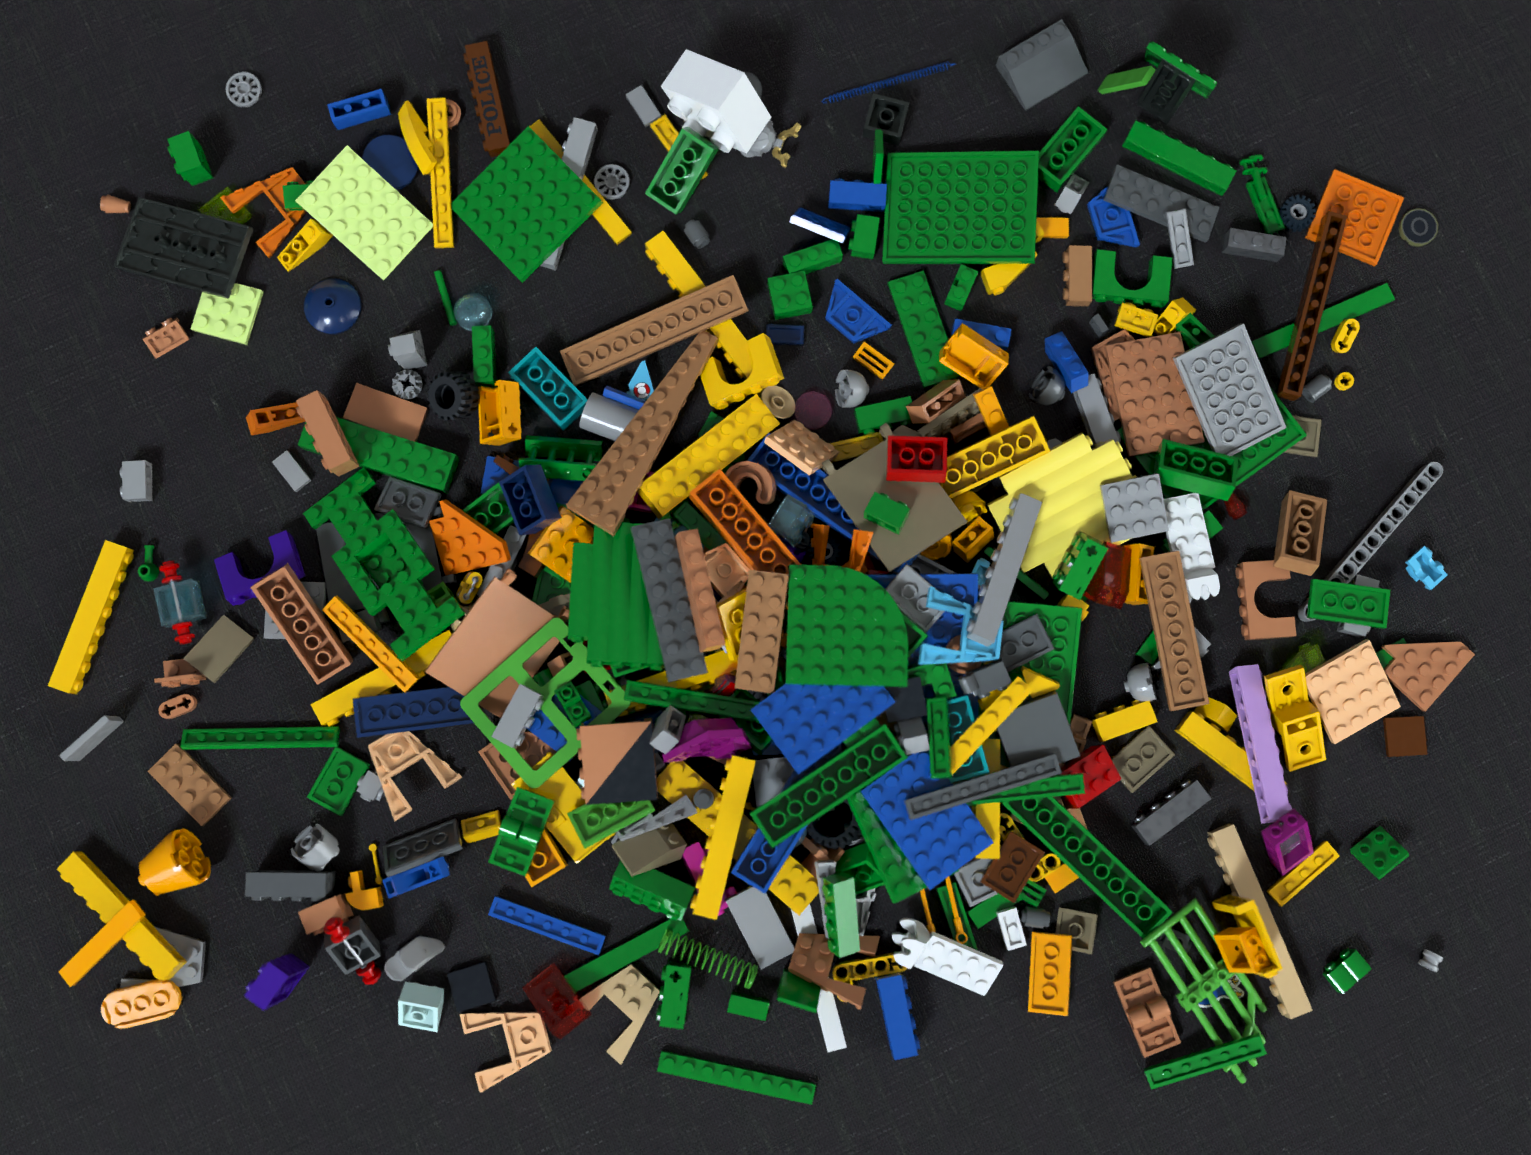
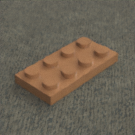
(189, 784)

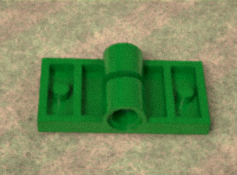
(521, 831)

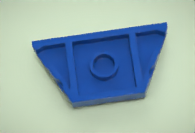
(1112, 222)
(852, 315)

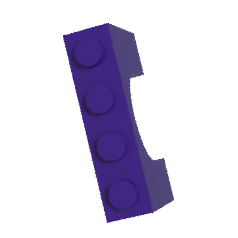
(231, 575)

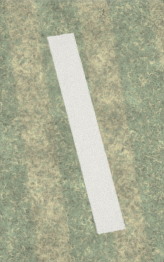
(826, 1007)

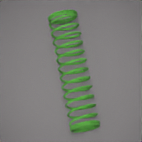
(751, 974)

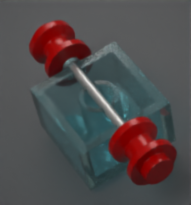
(179, 602)

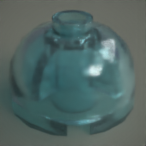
(472, 310)

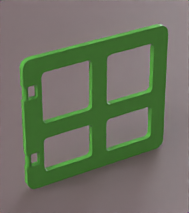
(514, 667)

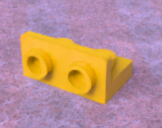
(1136, 319)

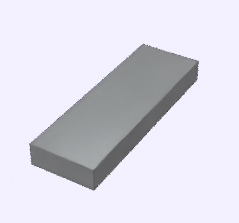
(1179, 238)

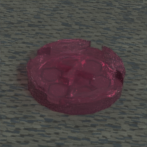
(813, 410)

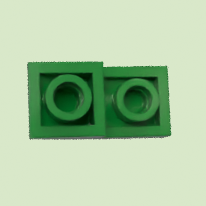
(572, 704)

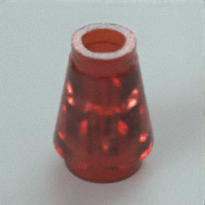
(1235, 507)

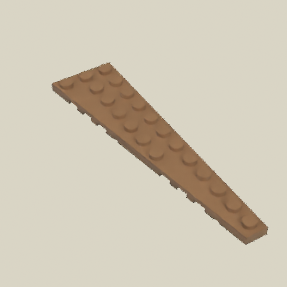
(620, 472)

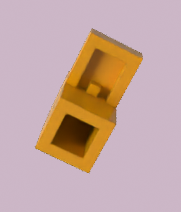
(360, 897)

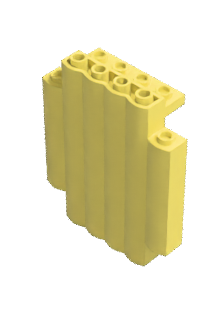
(1070, 496)

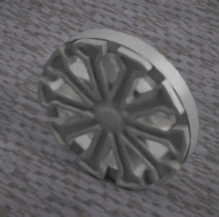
(243, 89)
(612, 181)

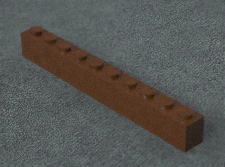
(1311, 306)

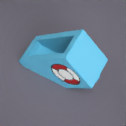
(640, 384)

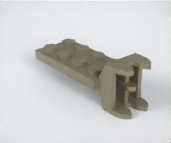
(946, 421)

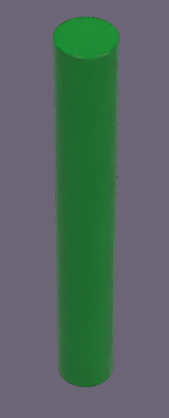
(445, 297)

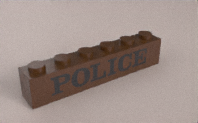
(488, 98)

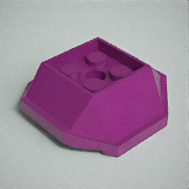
(710, 738)

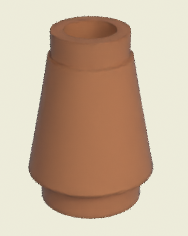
(114, 205)

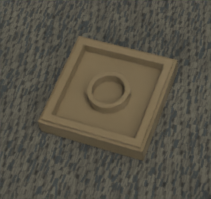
(1308, 445)

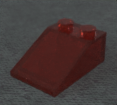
(1112, 577)
(556, 1001)

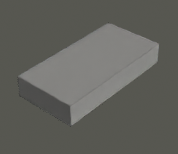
(643, 105)
(291, 471)

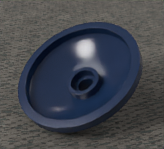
(340, 314)

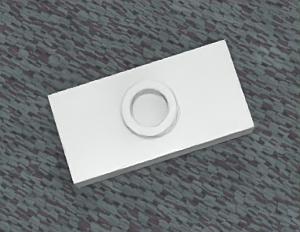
(1011, 928)

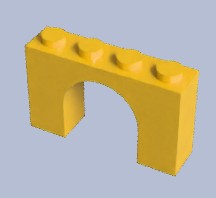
(765, 373)

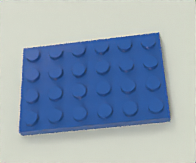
(817, 718)
(932, 843)

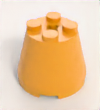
(174, 864)

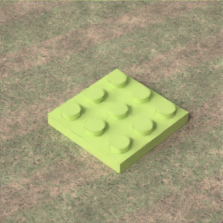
(230, 317)

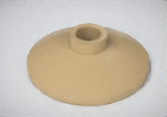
(778, 401)

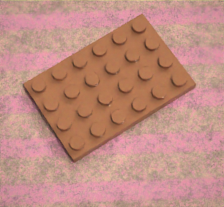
(1152, 394)

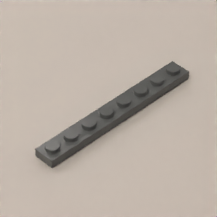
(982, 786)

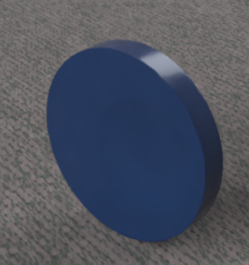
(391, 160)

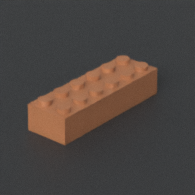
(302, 623)

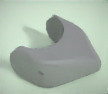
(412, 957)

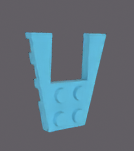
(968, 650)

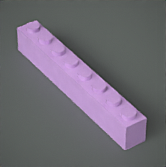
(1260, 742)

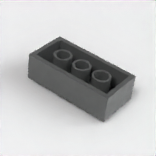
(289, 883)

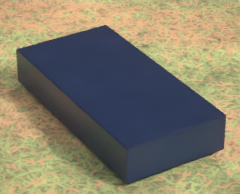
(785, 334)

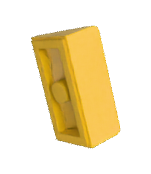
(481, 826)

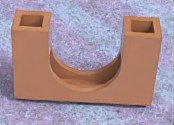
(1256, 624)

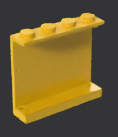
(1247, 915)

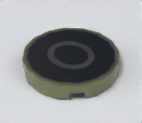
(1418, 227)

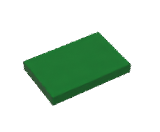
(338, 781)

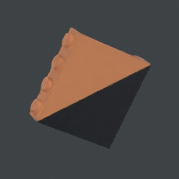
(617, 762)

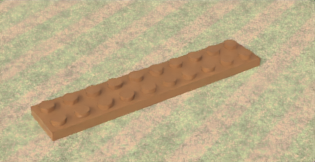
(654, 330)

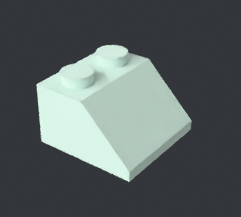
(420, 1006)

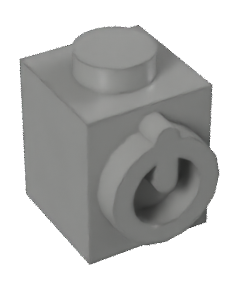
(370, 787)

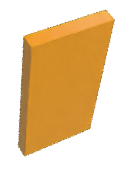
(1050, 973)

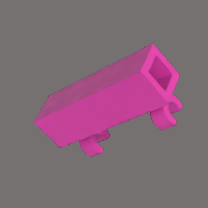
(692, 859)

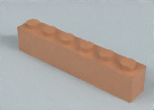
(699, 591)

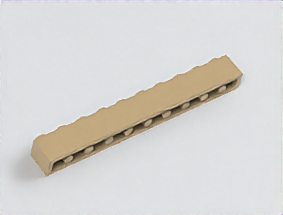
(1243, 883)

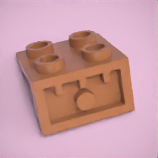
(179, 672)

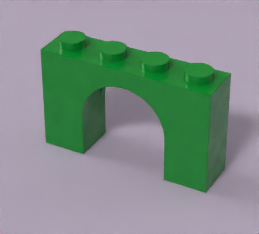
(1107, 288)

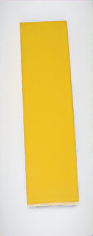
(415, 137)

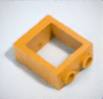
(1233, 955)

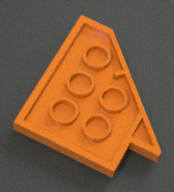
(465, 542)

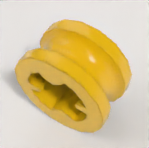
(1346, 375)

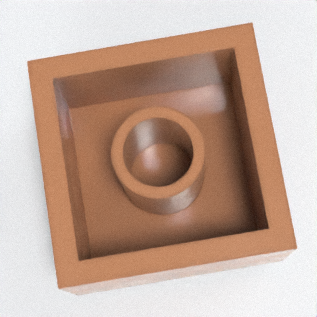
(317, 915)

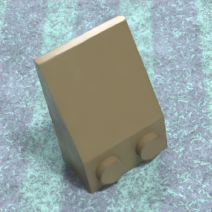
(650, 849)

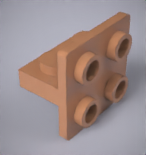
(819, 853)

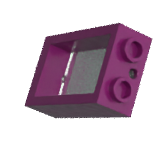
(1288, 841)

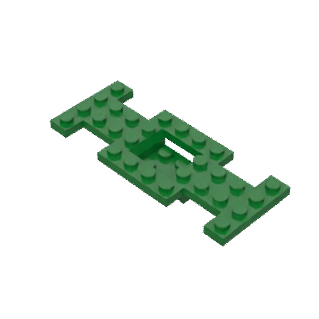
(391, 560)

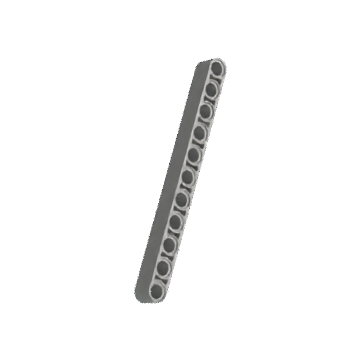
(1374, 531)

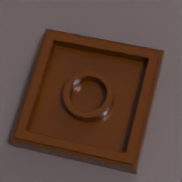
(1405, 736)

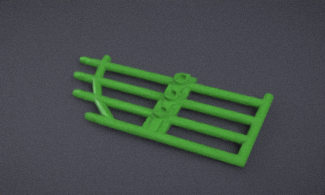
(1207, 982)

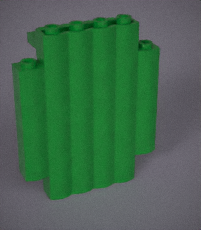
(612, 603)

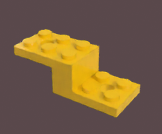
(1295, 717)

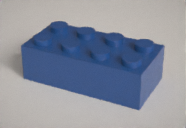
(896, 1015)

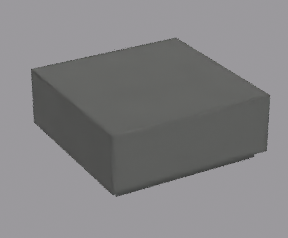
(1098, 325)

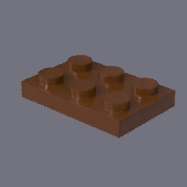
(1014, 868)

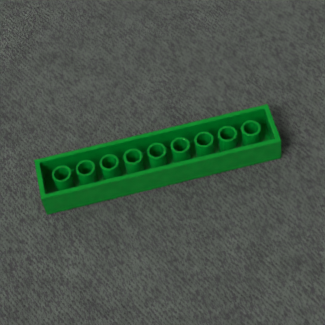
(1092, 862)

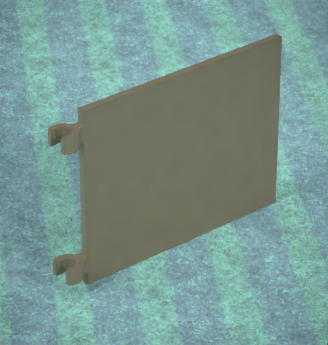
(931, 509)

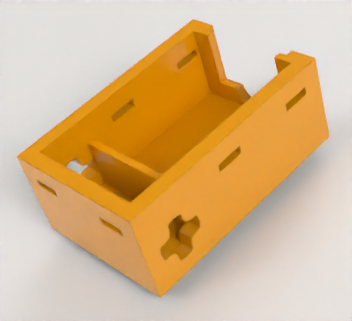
(973, 357)
(500, 413)

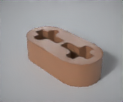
(175, 702)

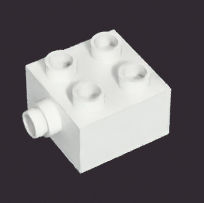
(715, 102)

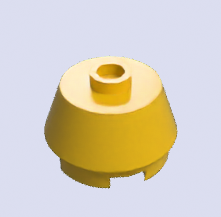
(970, 505)

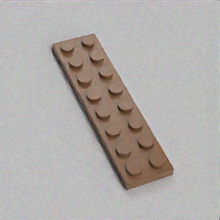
(1174, 631)

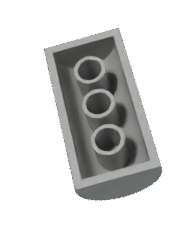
(606, 416)

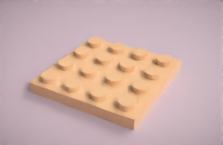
(1350, 691)

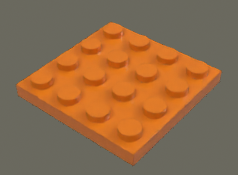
(1368, 212)

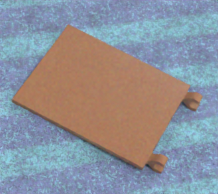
(488, 636)

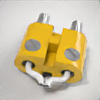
(469, 587)

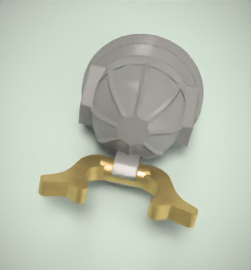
(768, 140)

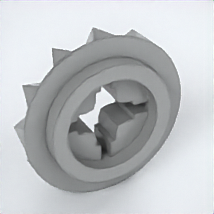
(411, 391)

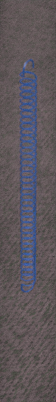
(886, 82)

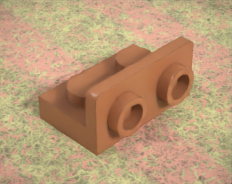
(165, 337)

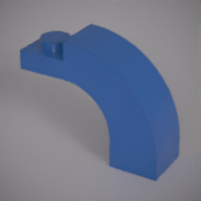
(416, 877)

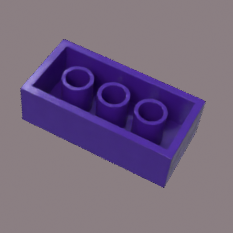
(276, 981)

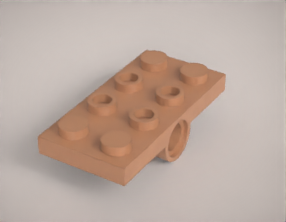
(1147, 1012)

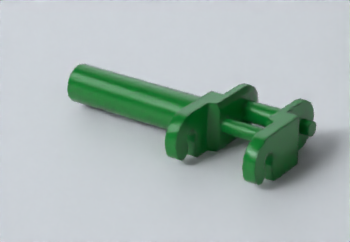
(1255, 172)

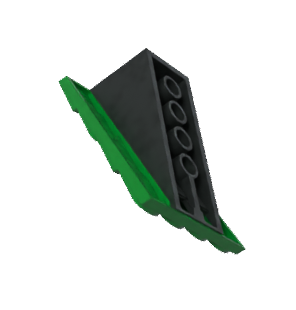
(1171, 83)

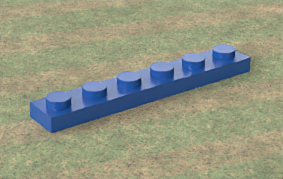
(547, 925)

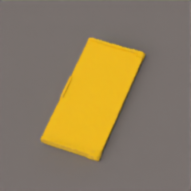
(567, 797)

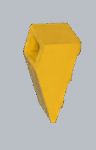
(304, 244)

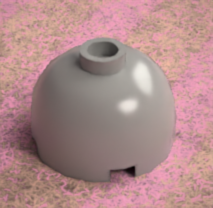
(852, 388)
(1140, 683)

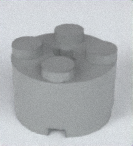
(315, 847)

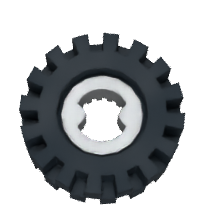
(1304, 208)
(835, 551)

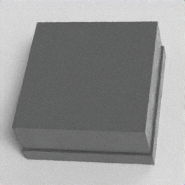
(1037, 730)

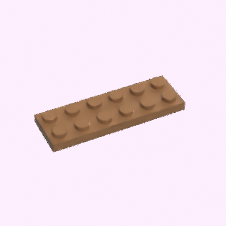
(762, 631)

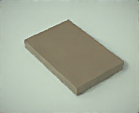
(218, 649)
(1141, 758)

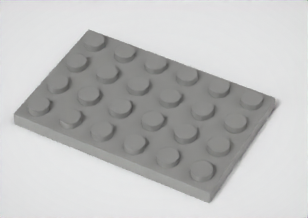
(1229, 391)

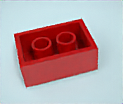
(916, 459)
(1097, 771)

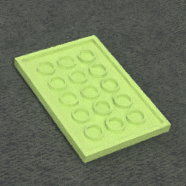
(364, 213)

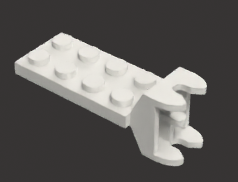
(1190, 537)
(945, 957)

